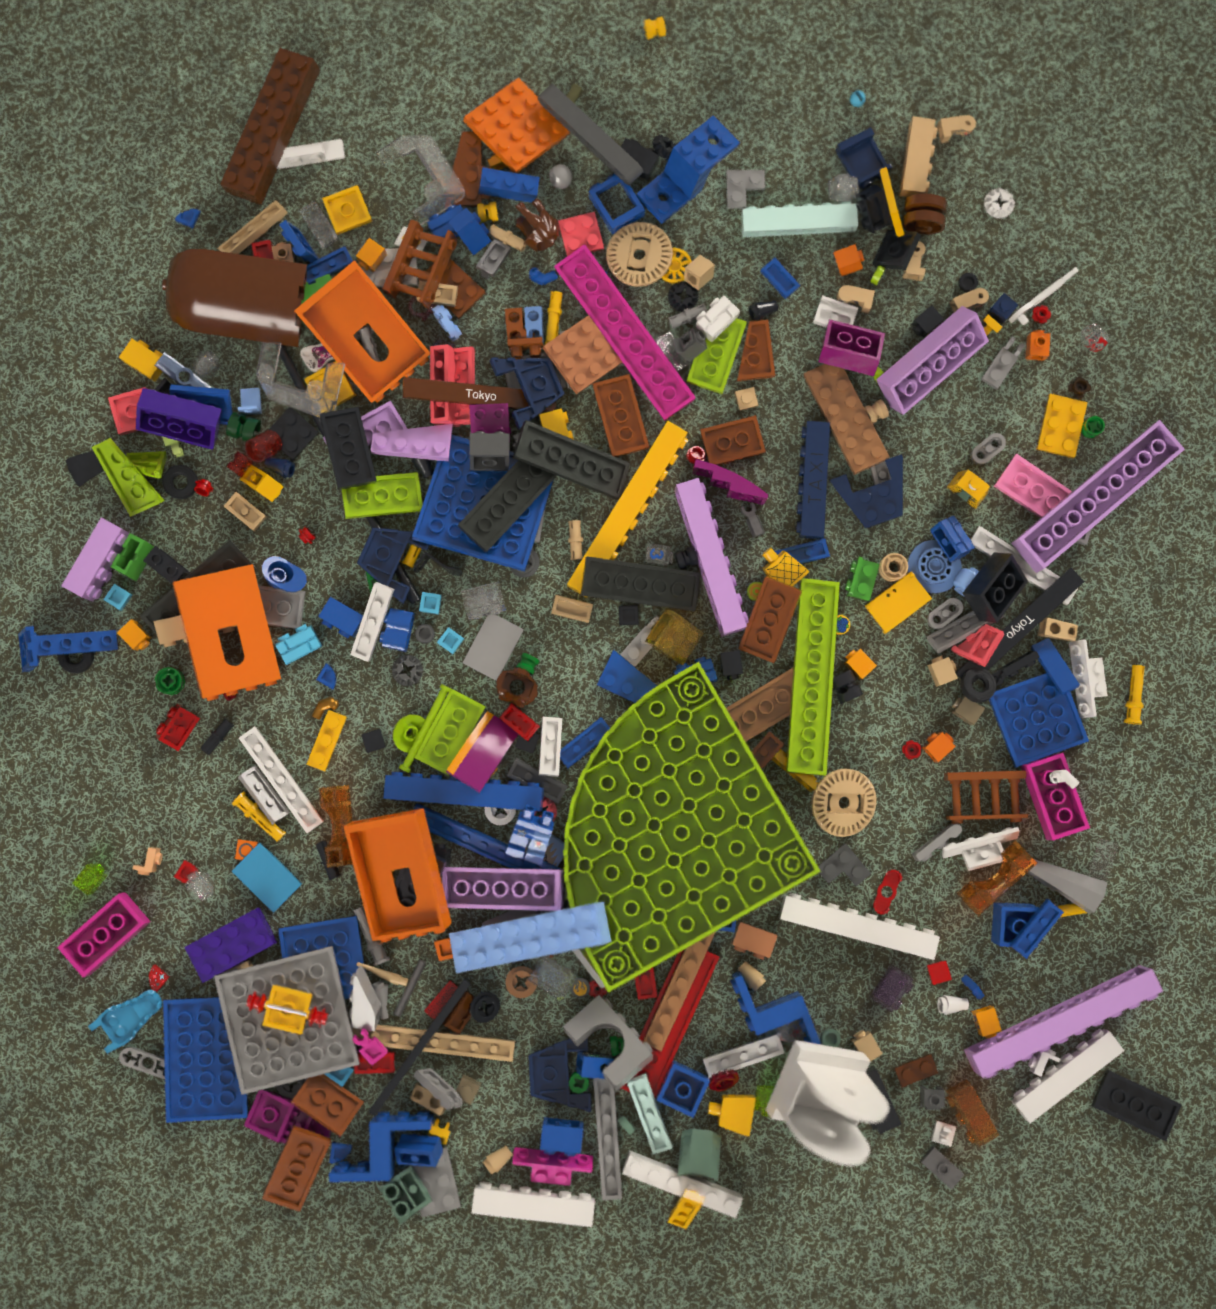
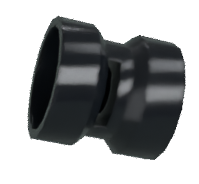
(686, 557)

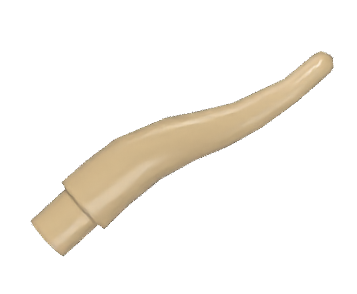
(386, 975)

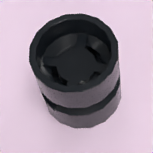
(846, 679)

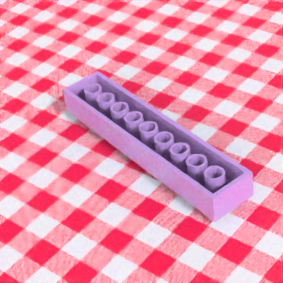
(1097, 496)
(1063, 1021)

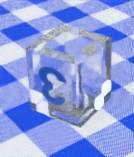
(658, 555)

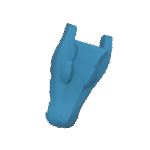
(126, 1019)

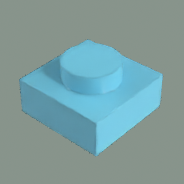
(117, 597)
(430, 603)
(450, 640)

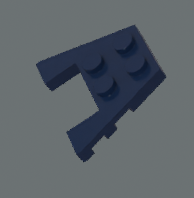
(537, 382)
(878, 502)
(383, 555)
(551, 1077)

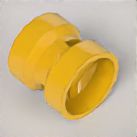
(654, 27)
(492, 211)

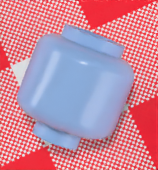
(963, 579)

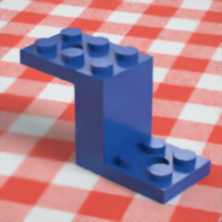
(687, 169)
(775, 1012)
(382, 1147)

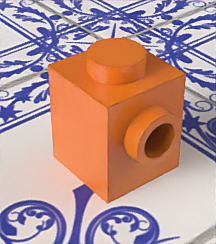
(849, 260)
(1037, 345)
(938, 746)

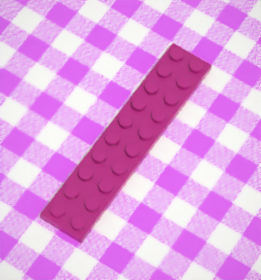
(624, 332)

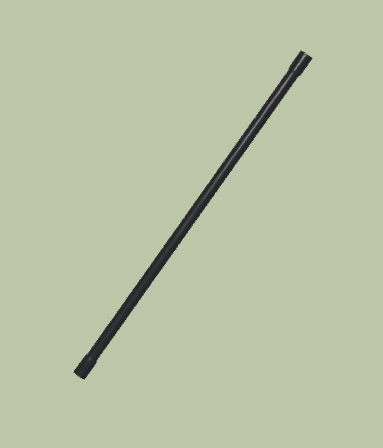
(373, 521)

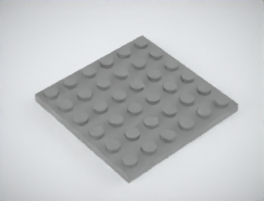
(275, 1056)

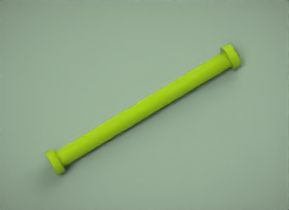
(425, 727)

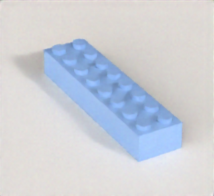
(530, 937)

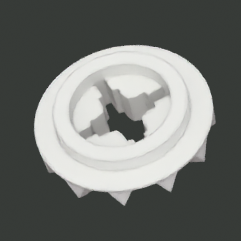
(993, 208)
(500, 819)

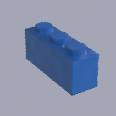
(508, 185)

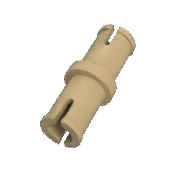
(507, 237)
(575, 539)

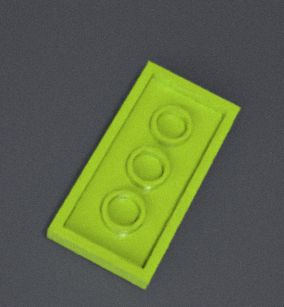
(714, 364)
(387, 496)
(449, 731)

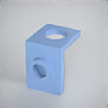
(250, 401)

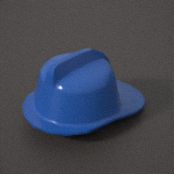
(283, 574)

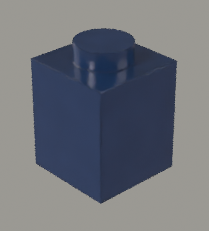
(1002, 308)

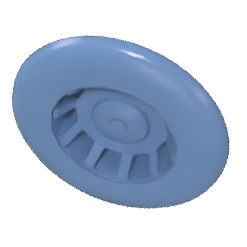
(934, 566)

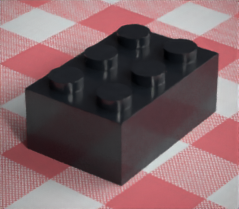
(995, 587)

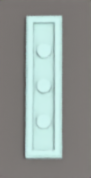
(649, 1114)

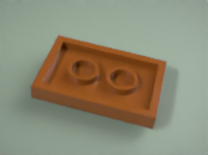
(468, 290)
(733, 441)
(327, 1103)

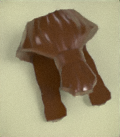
(545, 226)
(504, 681)

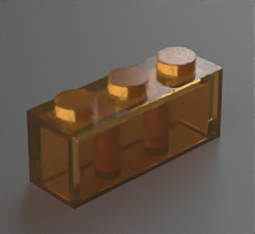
(971, 1113)

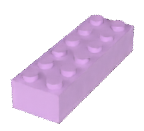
(932, 360)
(504, 888)

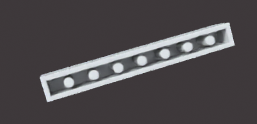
(859, 927)

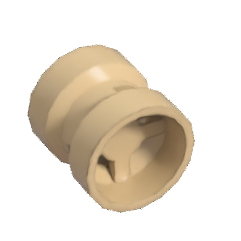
(877, 411)

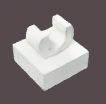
(943, 1133)

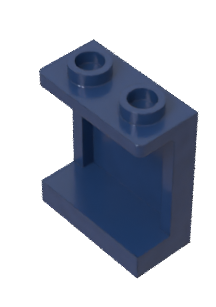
(862, 158)

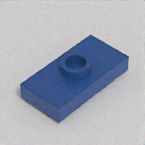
(780, 278)

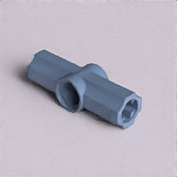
(173, 368)

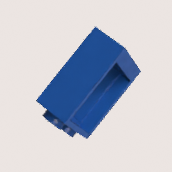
(623, 220)

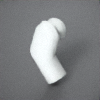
(1063, 776)

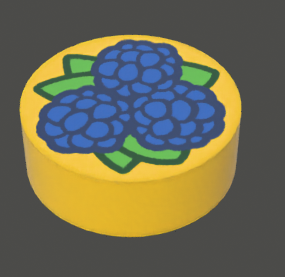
(843, 625)

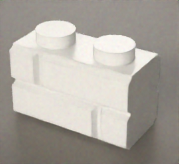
(717, 318)

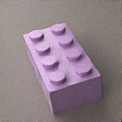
(94, 562)

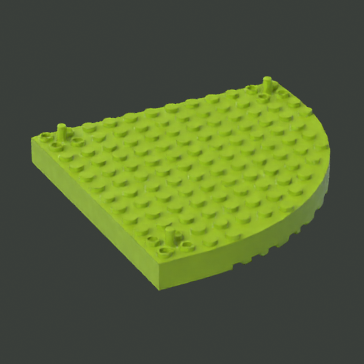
(675, 829)

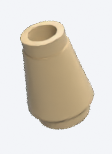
(752, 977)
(497, 1159)

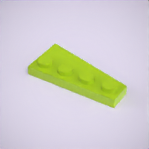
(126, 479)

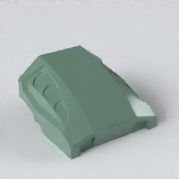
(699, 1153)
(406, 1194)

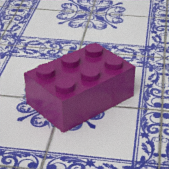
(851, 347)

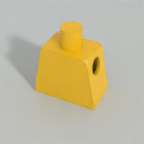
(734, 1112)

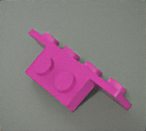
(552, 1167)

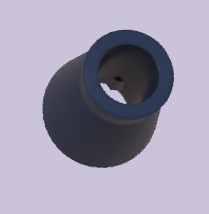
(282, 467)

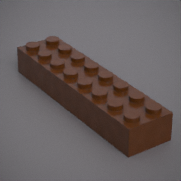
(270, 126)

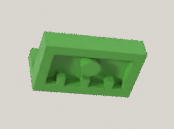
(862, 579)

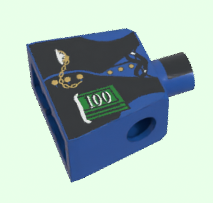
(589, 1064)

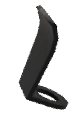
(84, 467)
(452, 570)

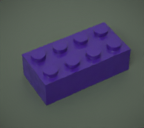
(178, 418)
(231, 944)

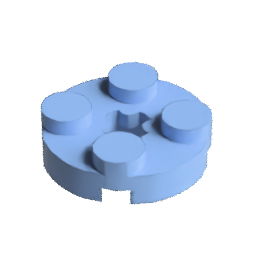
(443, 318)

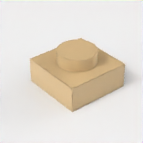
(746, 398)

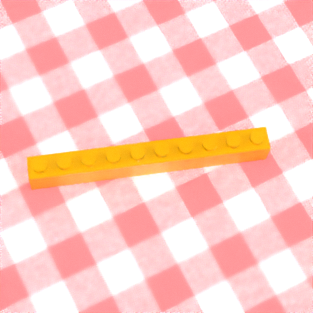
(634, 499)

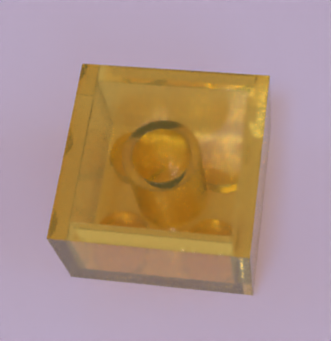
(674, 637)

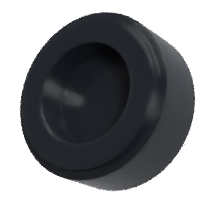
(968, 282)

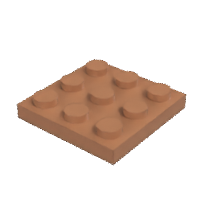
(582, 354)

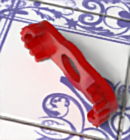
(881, 903)

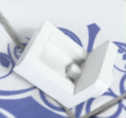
(1038, 1062)

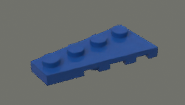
(624, 679)

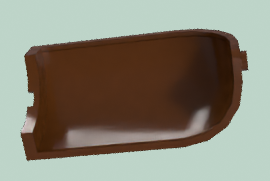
(236, 295)

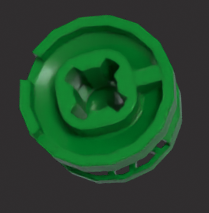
(169, 681)

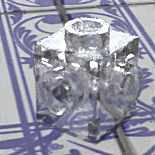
(843, 188)

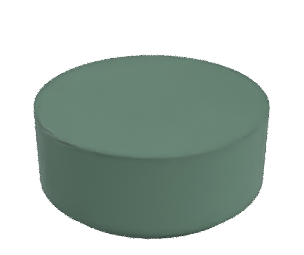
(831, 1038)
(626, 1125)

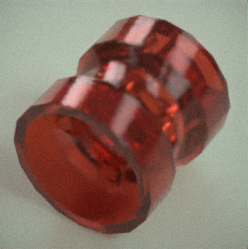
(239, 464)

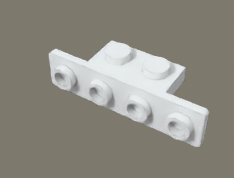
(312, 153)
(1090, 677)
(982, 850)

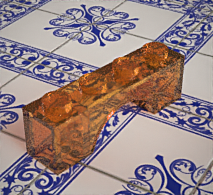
(337, 804)
(982, 894)

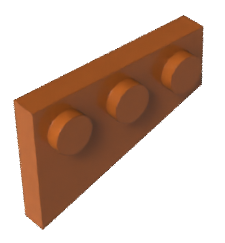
(757, 353)

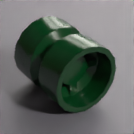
(241, 427)

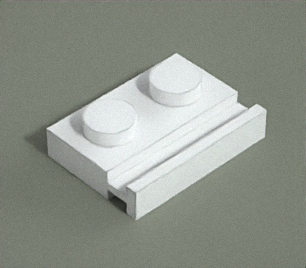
(834, 310)

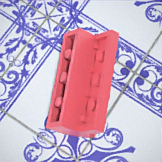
(451, 366)

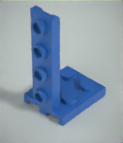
(58, 644)

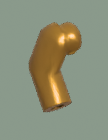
(323, 705)

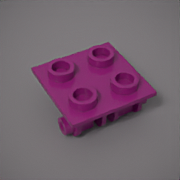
(490, 418)

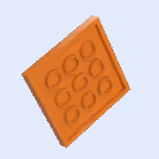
(516, 126)

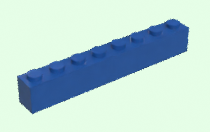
(456, 792)

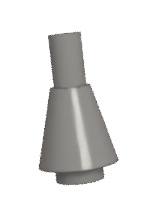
(382, 993)

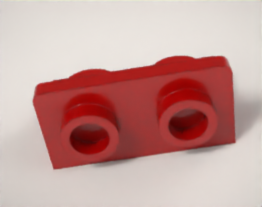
(176, 727)

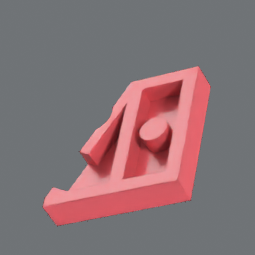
(980, 645)

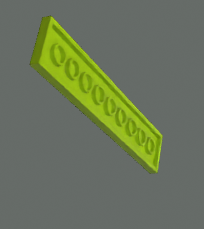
(813, 677)

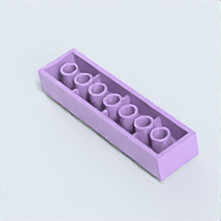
(711, 560)

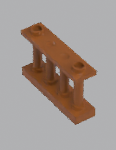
(403, 258)
(975, 779)

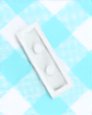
(550, 746)

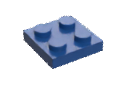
(300, 244)

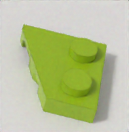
(149, 463)

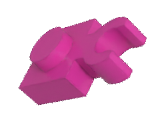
(371, 1048)

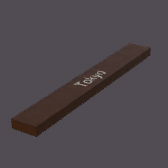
(464, 393)

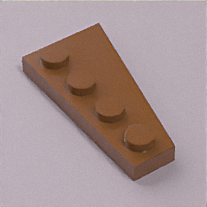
(465, 166)

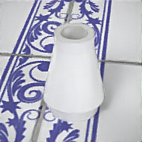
(951, 1004)

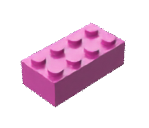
(1055, 804)
(104, 934)

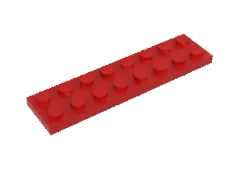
(659, 1066)

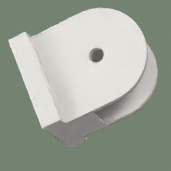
(824, 1098)

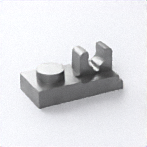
(493, 258)

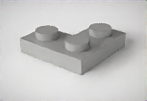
(738, 182)

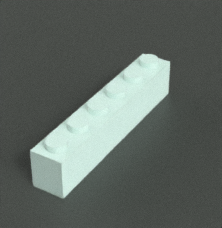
(799, 219)

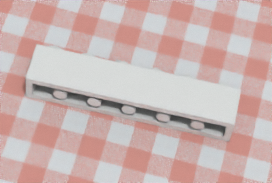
(1067, 1075)
(667, 1179)
(533, 1205)

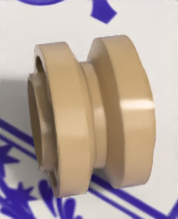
(901, 563)

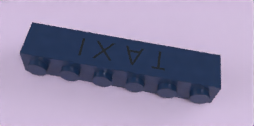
(814, 480)

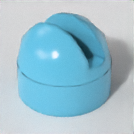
(855, 100)

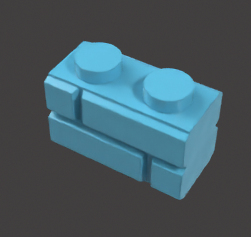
(298, 644)

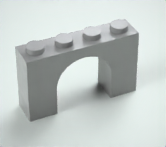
(598, 1016)

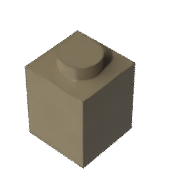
(967, 710)
(468, 1089)

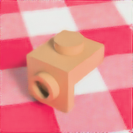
(153, 859)

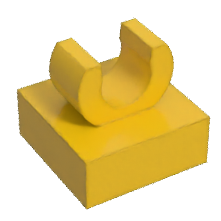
(991, 325)
(443, 1133)

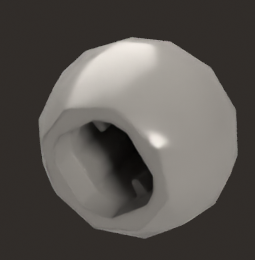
(560, 176)

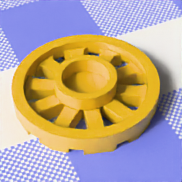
(676, 266)

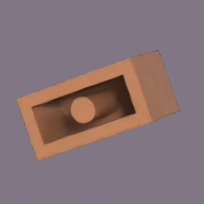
(754, 940)

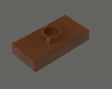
(459, 1014)

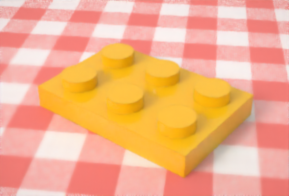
(1061, 425)

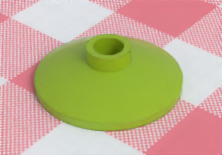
(401, 739)

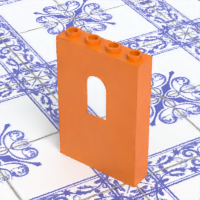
(342, 310)
(218, 603)
(393, 844)

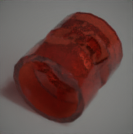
(263, 446)

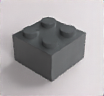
(489, 451)

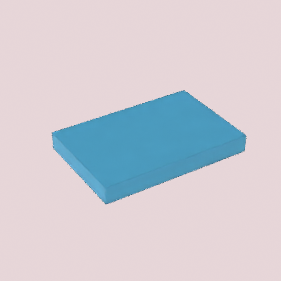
(267, 877)

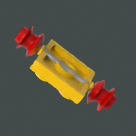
(287, 1009)

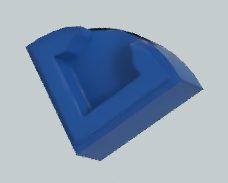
(188, 217)
(327, 676)
(976, 991)
(339, 1151)

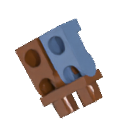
(525, 338)

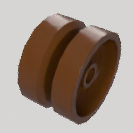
(925, 213)

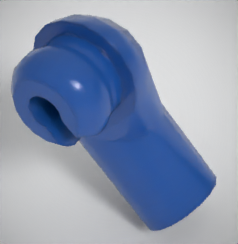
(541, 278)

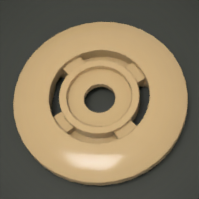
(622, 249)
(847, 820)

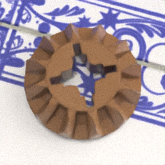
(511, 982)

